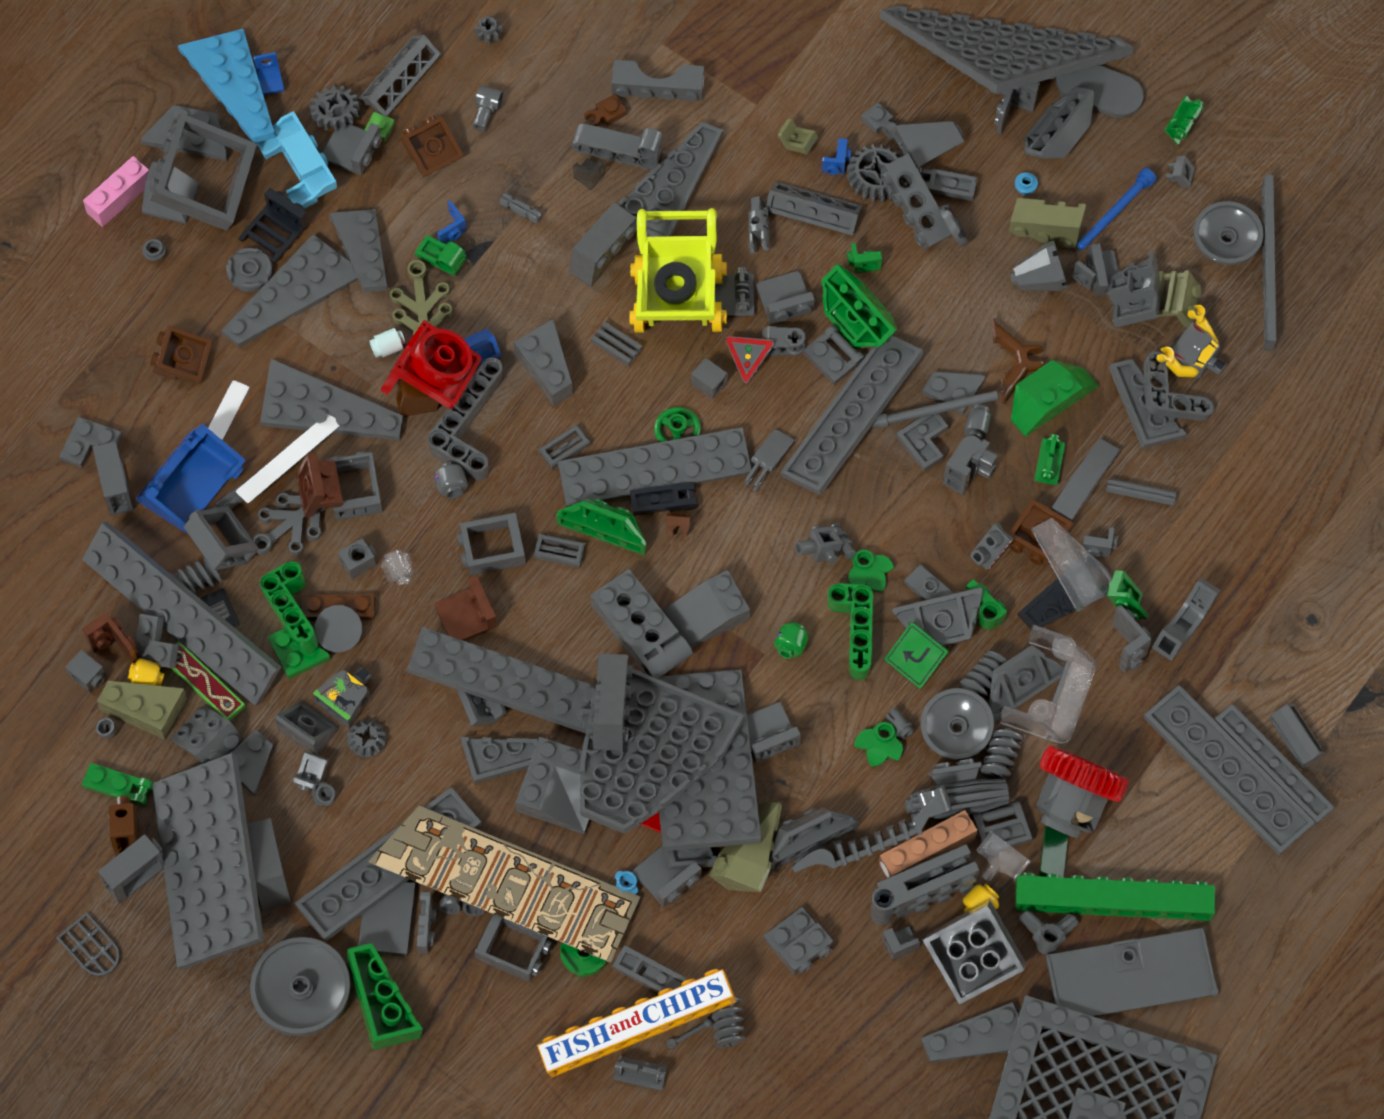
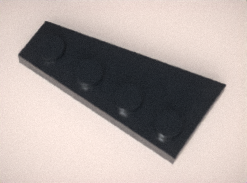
(1047, 607)

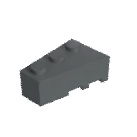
(544, 361)
(267, 865)

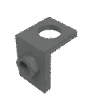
(1084, 275)

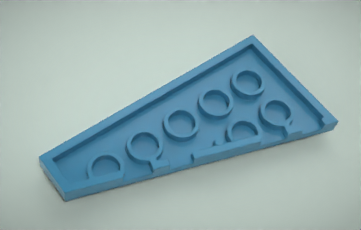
(231, 76)

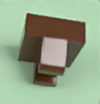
(678, 519)

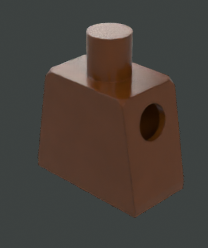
(413, 401)
(122, 824)

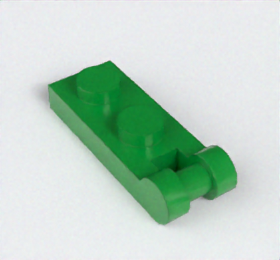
(116, 784)

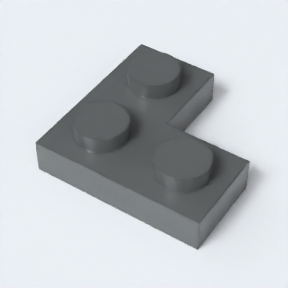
(84, 437)
(918, 437)

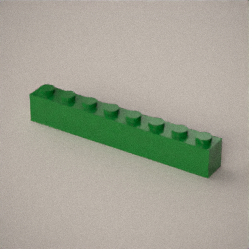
(1115, 897)

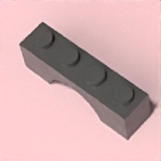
(631, 81)

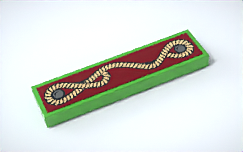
(206, 684)

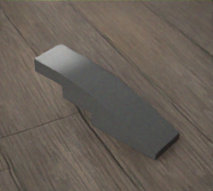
(1085, 479)

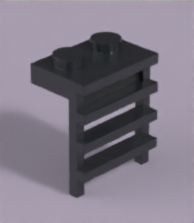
(285, 215)

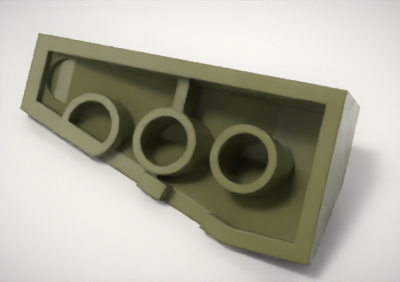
(747, 865)

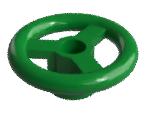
(676, 419)

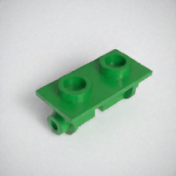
(1183, 119)
(1050, 460)

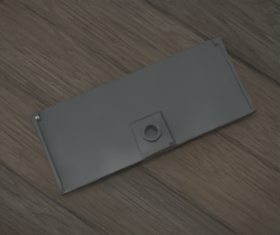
(1133, 973)

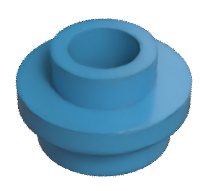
(1023, 188)

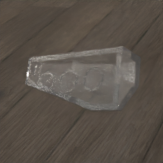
(1077, 570)

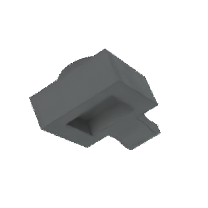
(878, 120)

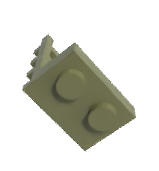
(1181, 295)

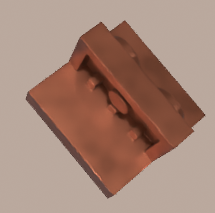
(318, 485)

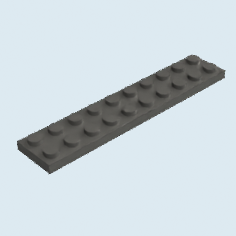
(183, 613)

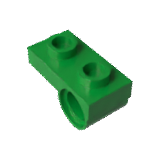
(446, 257)
(988, 604)

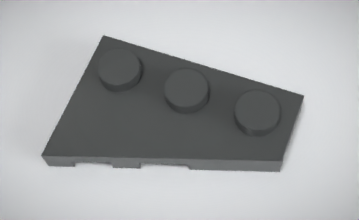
(497, 757)

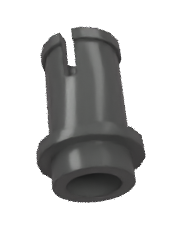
(903, 727)

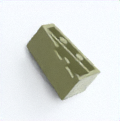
(1047, 222)
(143, 705)

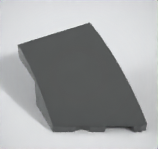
(1135, 292)

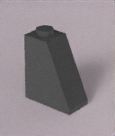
(927, 140)

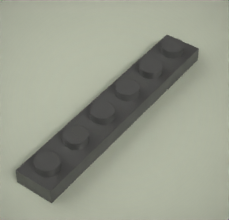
(1274, 763)

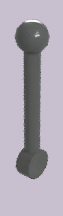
(672, 1043)

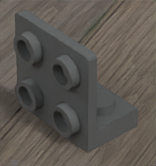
(771, 732)

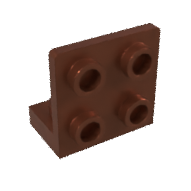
(467, 612)
(104, 630)

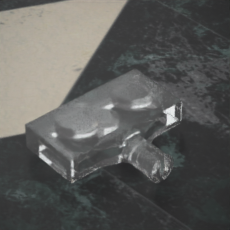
(1001, 857)

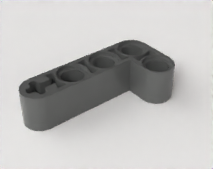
(619, 146)

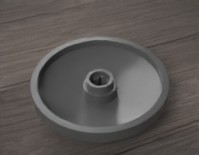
(300, 986)

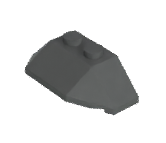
(1061, 125)
(809, 831)

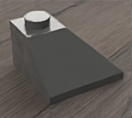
(178, 183)

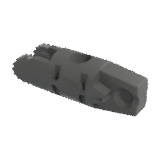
(758, 225)

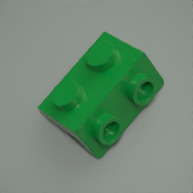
(1125, 593)

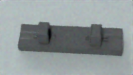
(646, 971)

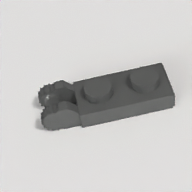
(949, 183)

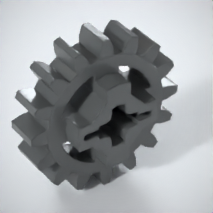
(334, 108)

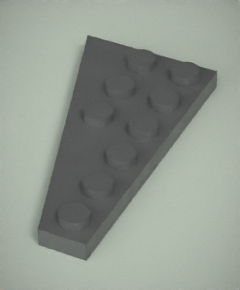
(674, 180)

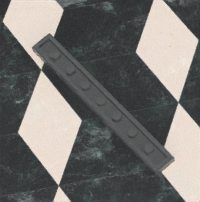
(1268, 260)

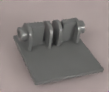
(736, 293)

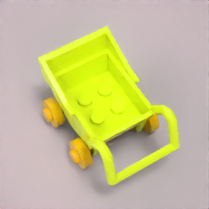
(690, 250)

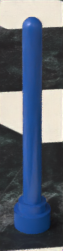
(1144, 179)

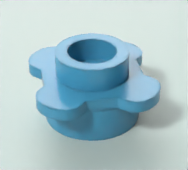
(629, 877)

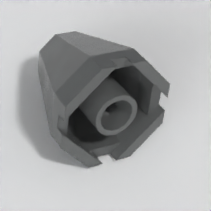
(1040, 270)

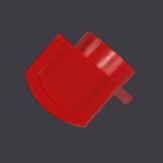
(435, 364)

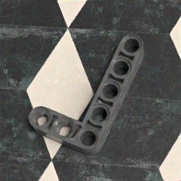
(464, 418)

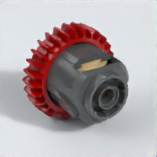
(1076, 791)

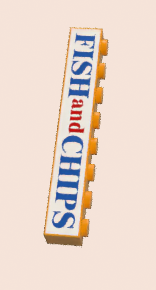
(636, 1023)

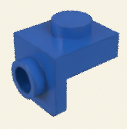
(837, 165)

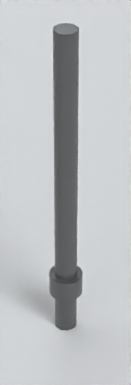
(884, 420)

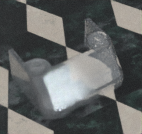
(1057, 718)

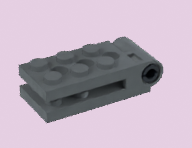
(651, 657)
(923, 886)

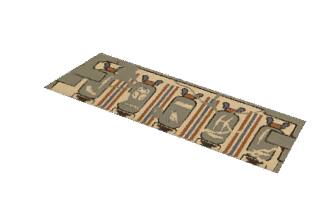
(509, 882)

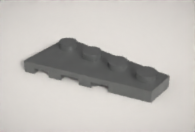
(362, 246)

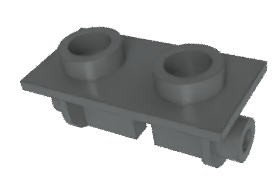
(640, 1073)

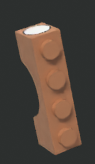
(943, 837)

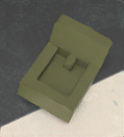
(796, 138)

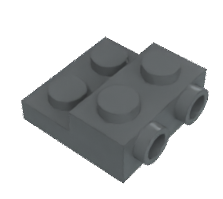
(799, 941)

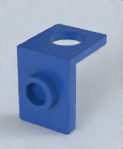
(269, 74)
(454, 230)

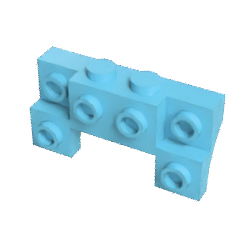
(303, 158)

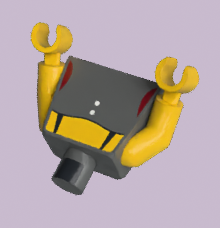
(1195, 349)

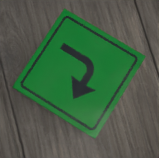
(916, 655)

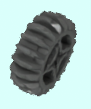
(861, 178)

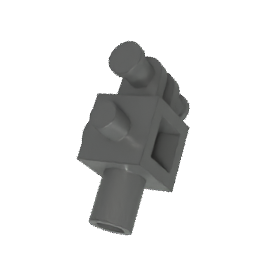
(826, 544)

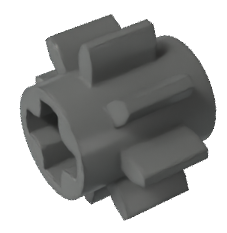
(488, 29)

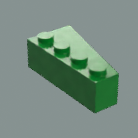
(382, 1006)

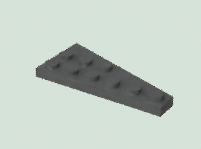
(296, 287)
(301, 400)

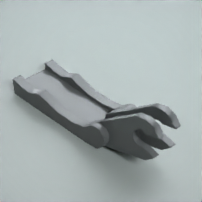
(768, 456)

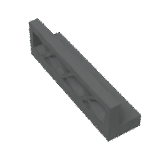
(394, 69)
(813, 208)

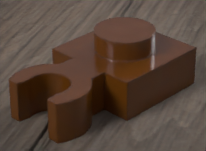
(607, 110)

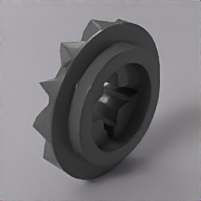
(372, 746)

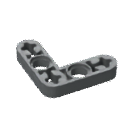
(1168, 399)

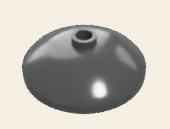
(1232, 222)
(954, 708)

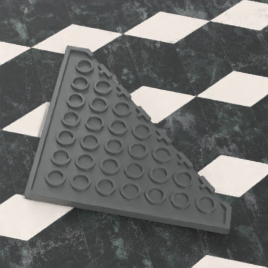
(1004, 54)

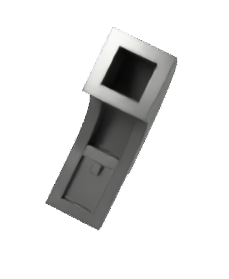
(1187, 620)

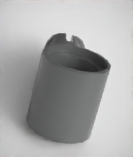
(487, 101)

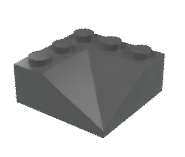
(553, 786)
(974, 951)

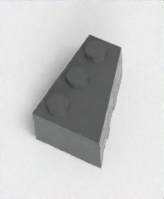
(601, 244)

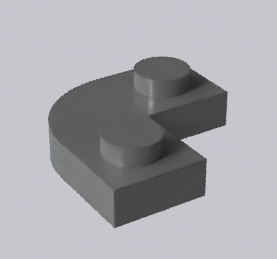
(149, 642)

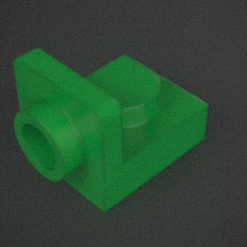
(864, 262)

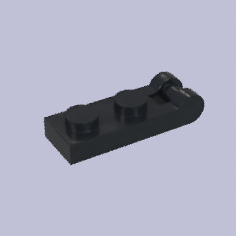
(663, 498)

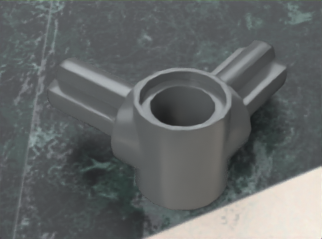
(1054, 931)

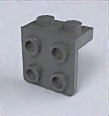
(1022, 98)
(353, 147)
(785, 297)
(1136, 636)
(207, 736)
(663, 883)

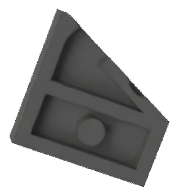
(952, 386)
(252, 760)
(426, 918)

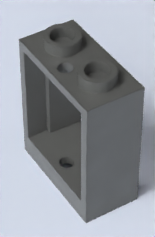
(112, 478)
(364, 505)
(209, 544)
(497, 562)
(132, 868)
(489, 937)

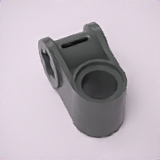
(784, 340)

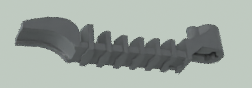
(931, 801)

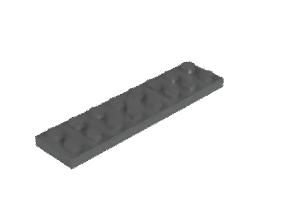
(851, 414)
(665, 463)
(500, 679)
(1229, 770)
(363, 884)

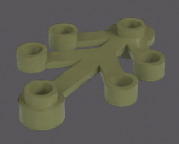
(421, 306)

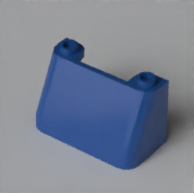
(191, 476)

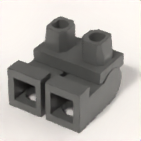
(968, 461)

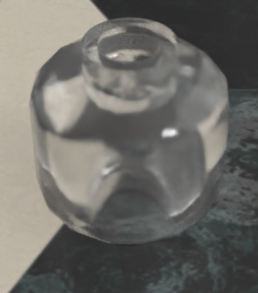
(398, 567)

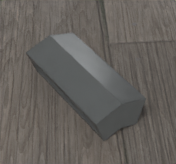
(1296, 735)

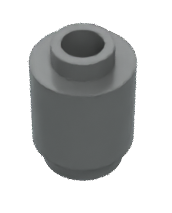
(978, 421)

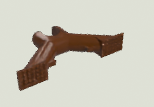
(1020, 352)

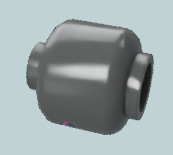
(451, 480)

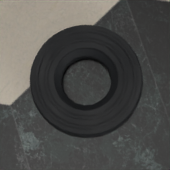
(675, 269)

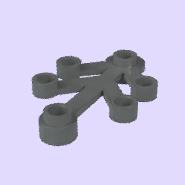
(292, 519)

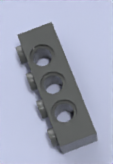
(905, 168)

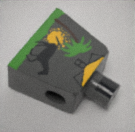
(344, 695)

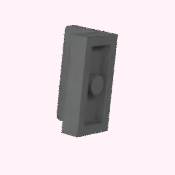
(1103, 265)

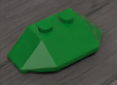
(855, 309)
(1048, 394)
(604, 523)

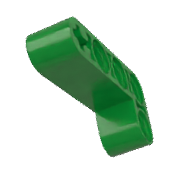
(282, 594)
(857, 631)

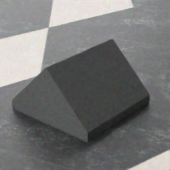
(306, 727)

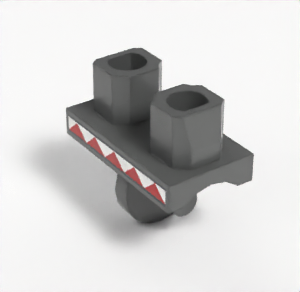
(991, 547)

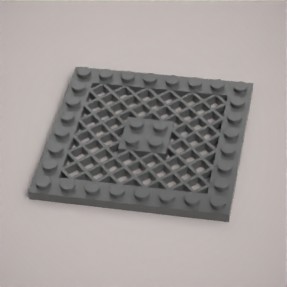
(1105, 1035)

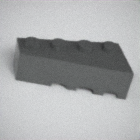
(610, 702)

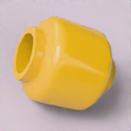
(145, 672)
(979, 895)

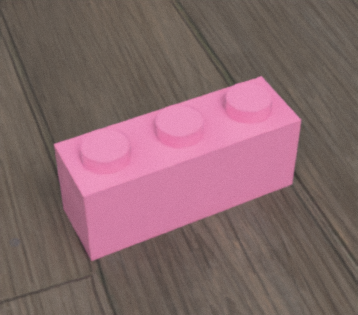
(116, 191)

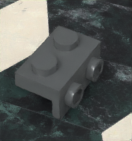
(481, 710)

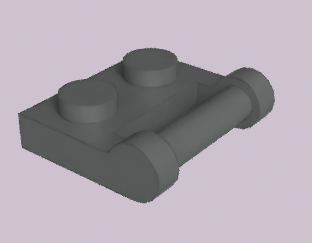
(828, 360)
(1013, 832)

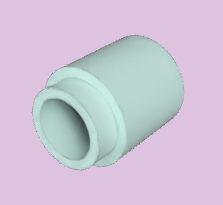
(387, 343)

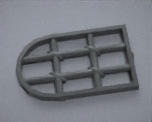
(103, 950)

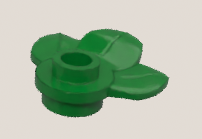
(873, 572)
(878, 747)

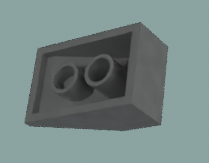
(709, 610)

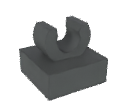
(1182, 172)

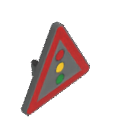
(748, 354)

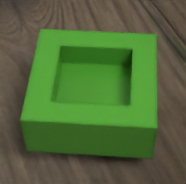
(386, 124)

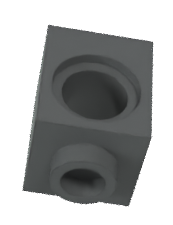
(353, 567)
(85, 671)

